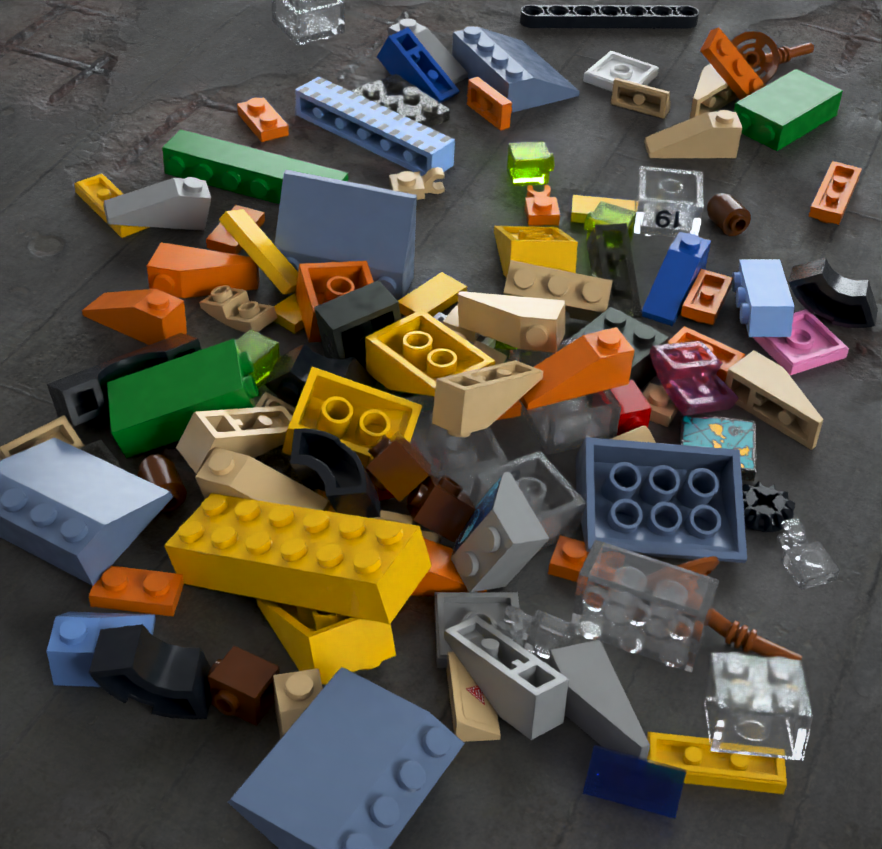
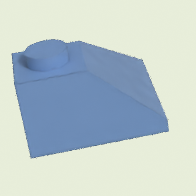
(75, 640)

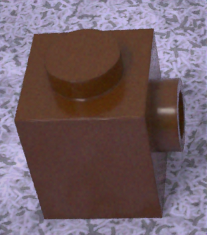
(396, 466)
(440, 506)
(242, 685)

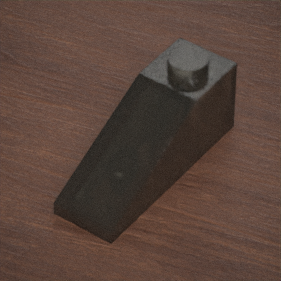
(612, 260)

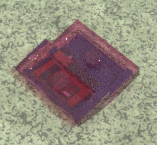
(690, 377)

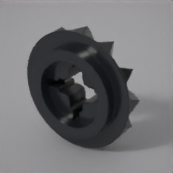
(762, 517)

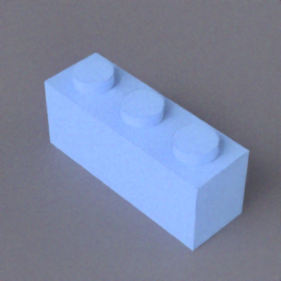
(763, 298)

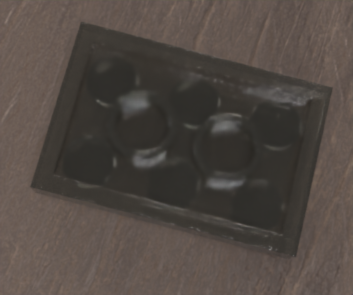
(405, 99)

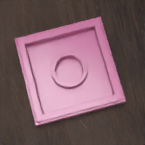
(808, 346)

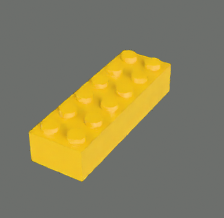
(301, 556)

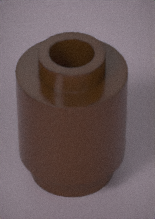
(728, 214)
(164, 474)

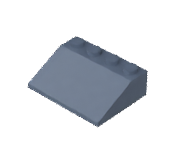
(510, 68)
(348, 222)
(662, 499)
(74, 507)
(347, 769)

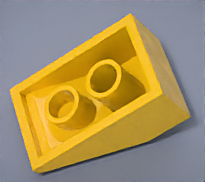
(536, 246)
(417, 352)
(351, 412)
(328, 639)

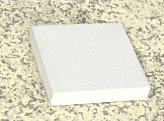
(622, 67)

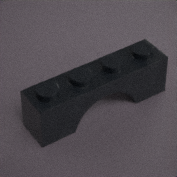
(86, 392)

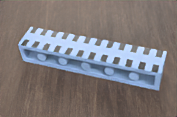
(374, 127)

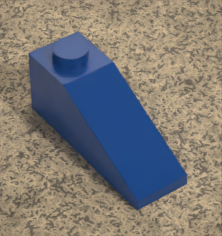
(408, 58)
(676, 277)

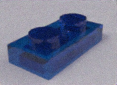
(634, 781)

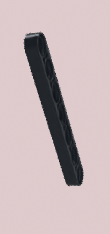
(609, 16)

